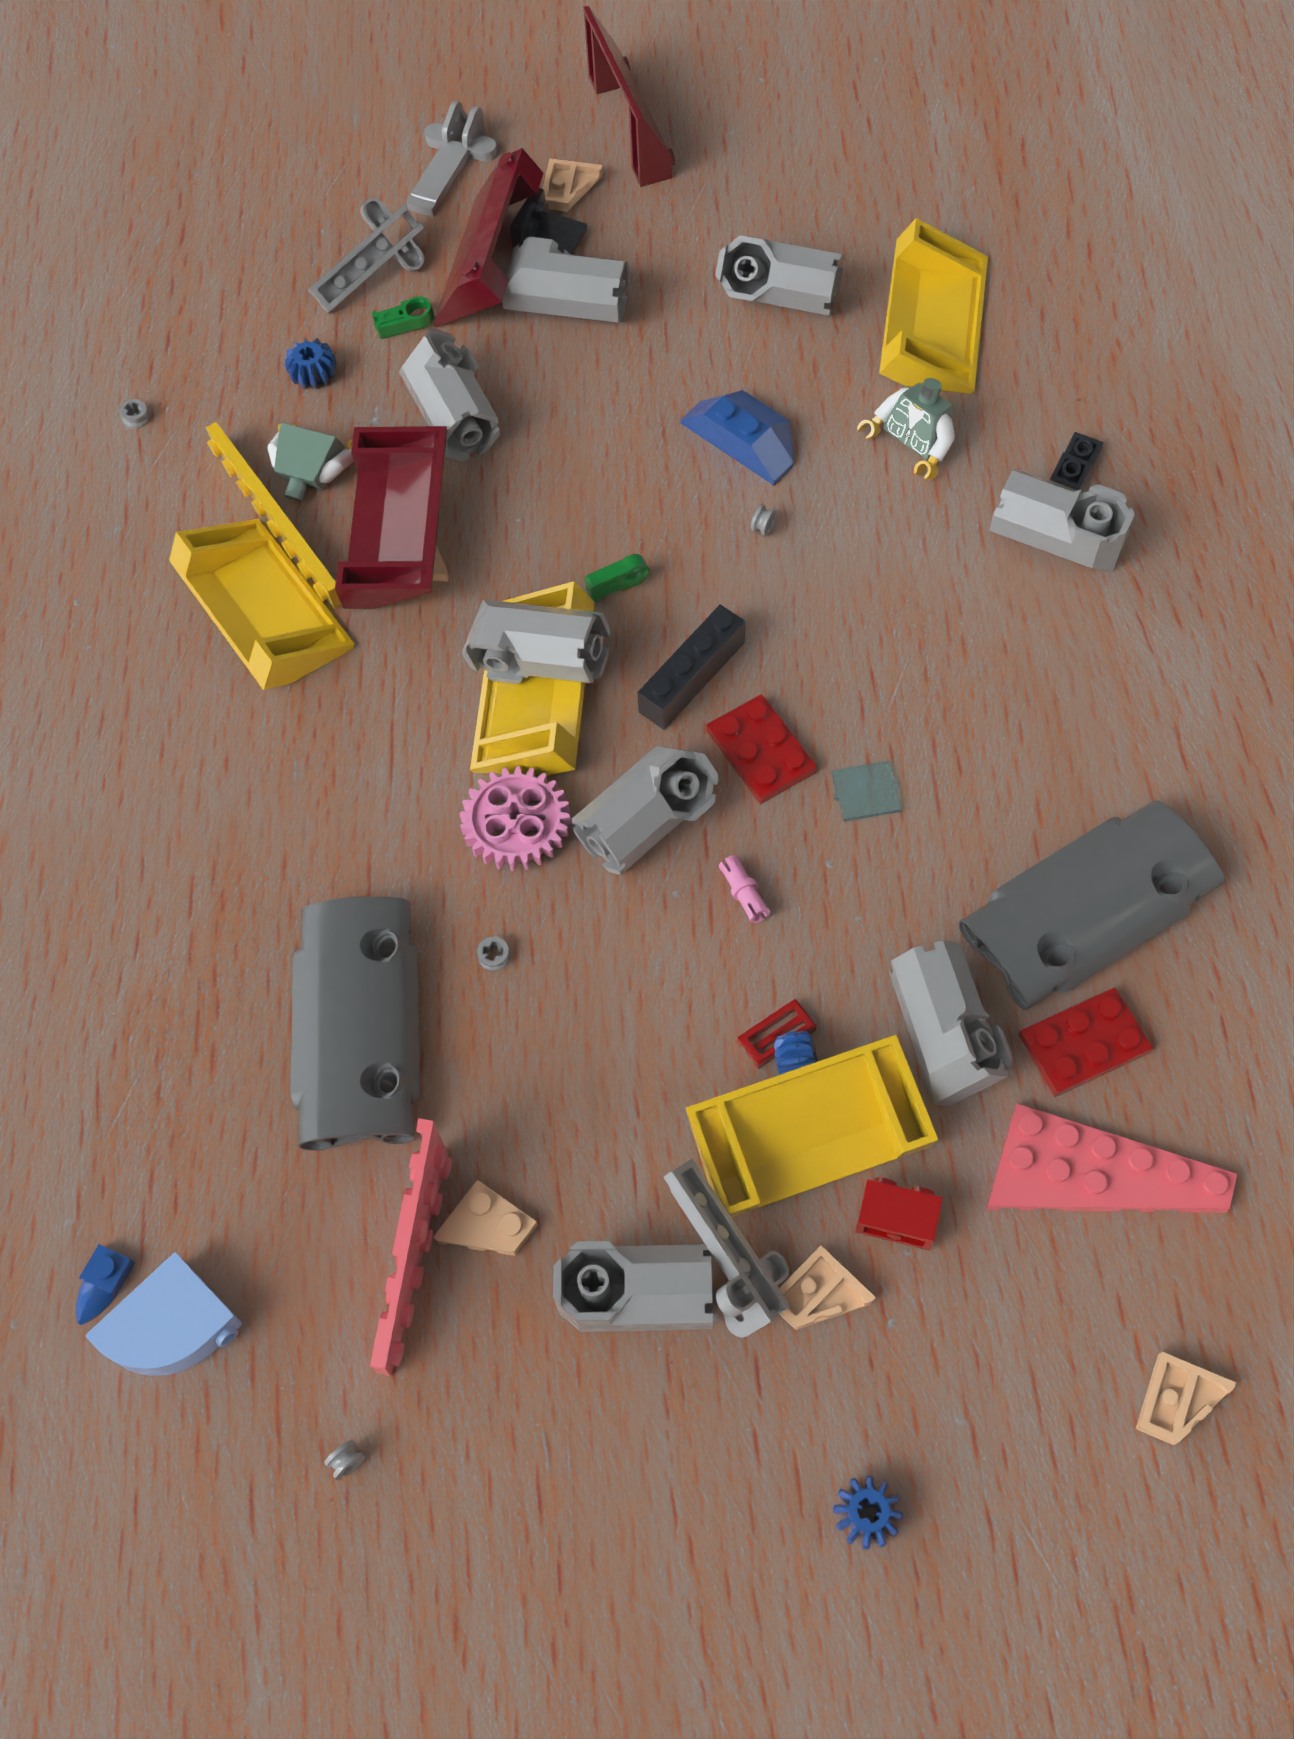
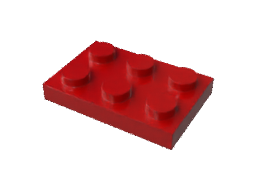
(761, 748)
(1085, 1042)

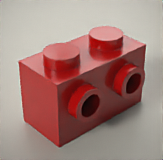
(899, 1213)

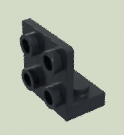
(537, 222)

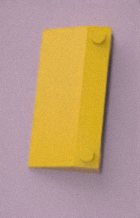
(934, 310)
(259, 601)
(536, 719)
(811, 1126)

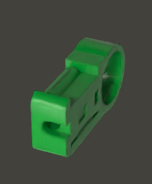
(398, 319)
(616, 576)

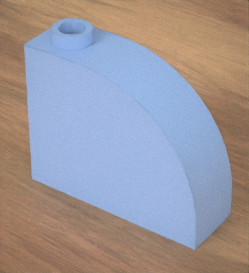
(166, 1323)

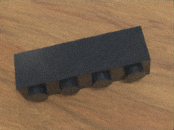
(691, 667)

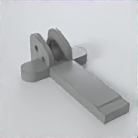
(450, 156)
(369, 255)
(733, 1254)

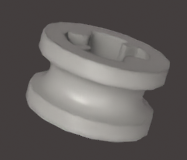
(131, 406)
(763, 520)
(486, 946)
(344, 1460)

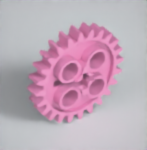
(513, 844)

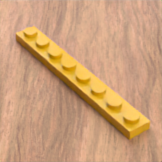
(278, 522)

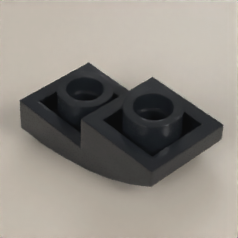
(1077, 461)

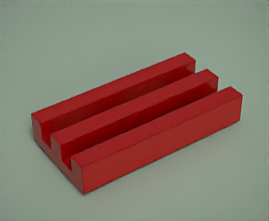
(752, 1050)

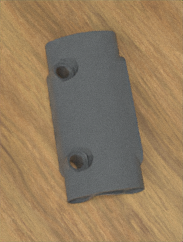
(1092, 902)
(355, 1023)

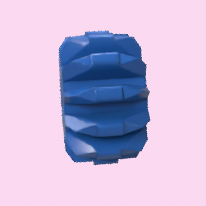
(310, 363)
(794, 1051)
(864, 1526)

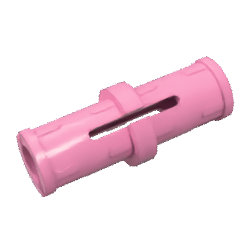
(744, 889)

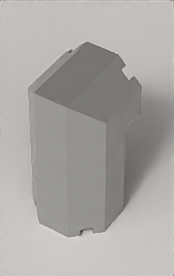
(780, 274)
(565, 283)
(449, 395)
(1063, 520)
(537, 641)
(646, 806)
(948, 1023)
(634, 1287)

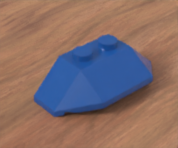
(745, 432)

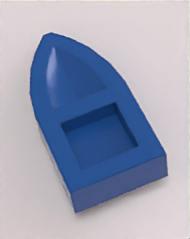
(101, 1282)

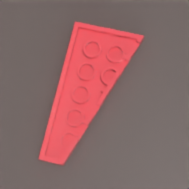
(1082, 1168)
(411, 1240)

